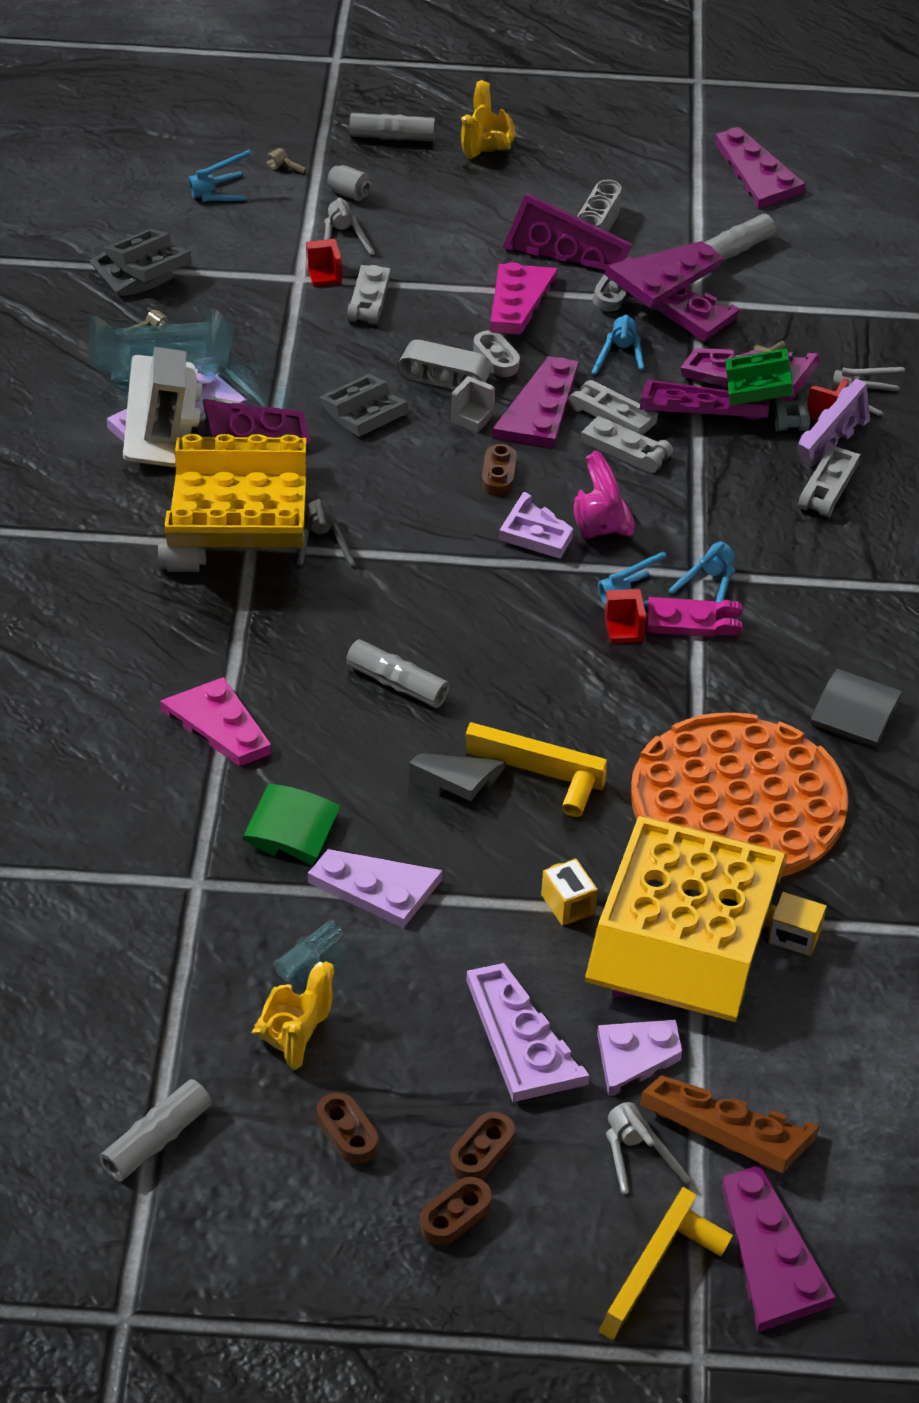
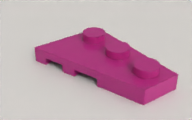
(220, 718)

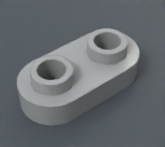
(609, 295)
(501, 354)

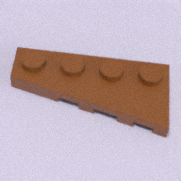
(728, 1122)

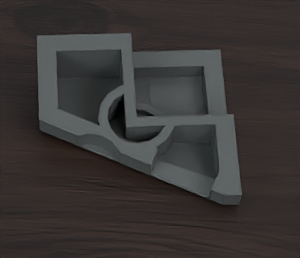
(453, 773)

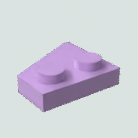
(536, 528)
(637, 1051)

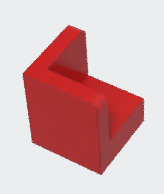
(323, 262)
(822, 399)
(625, 616)

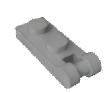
(369, 294)
(612, 406)
(626, 444)
(829, 480)

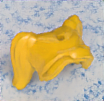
(484, 129)
(296, 1014)

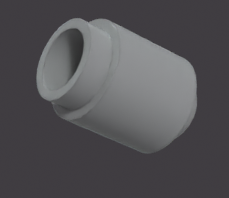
(349, 182)
(180, 558)

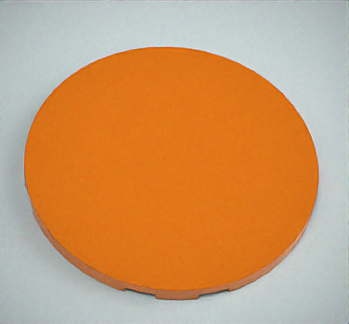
(744, 784)

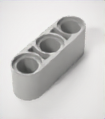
(602, 205)
(442, 364)

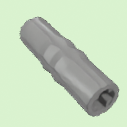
(392, 127)
(743, 236)
(397, 673)
(155, 1130)

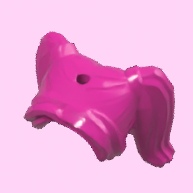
(602, 509)

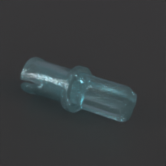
(307, 950)

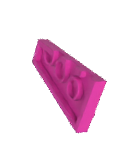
(517, 294)

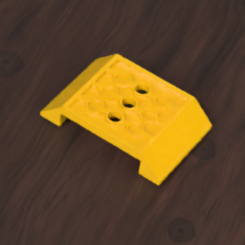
(238, 492)
(677, 944)

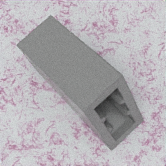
(165, 395)

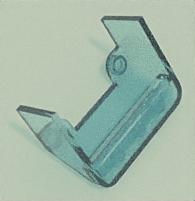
(205, 344)

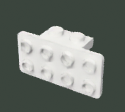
(147, 451)

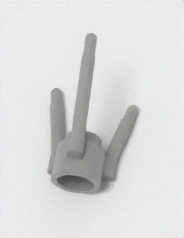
(341, 217)
(852, 374)
(632, 1128)

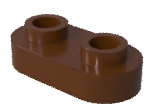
(499, 470)
(348, 1131)
(480, 1150)
(453, 1213)

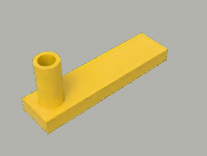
(558, 762)
(678, 1219)

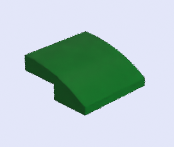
(759, 377)
(291, 822)

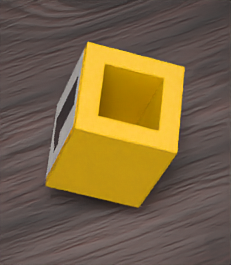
(569, 892)
(795, 923)

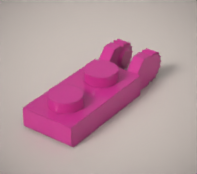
(693, 617)

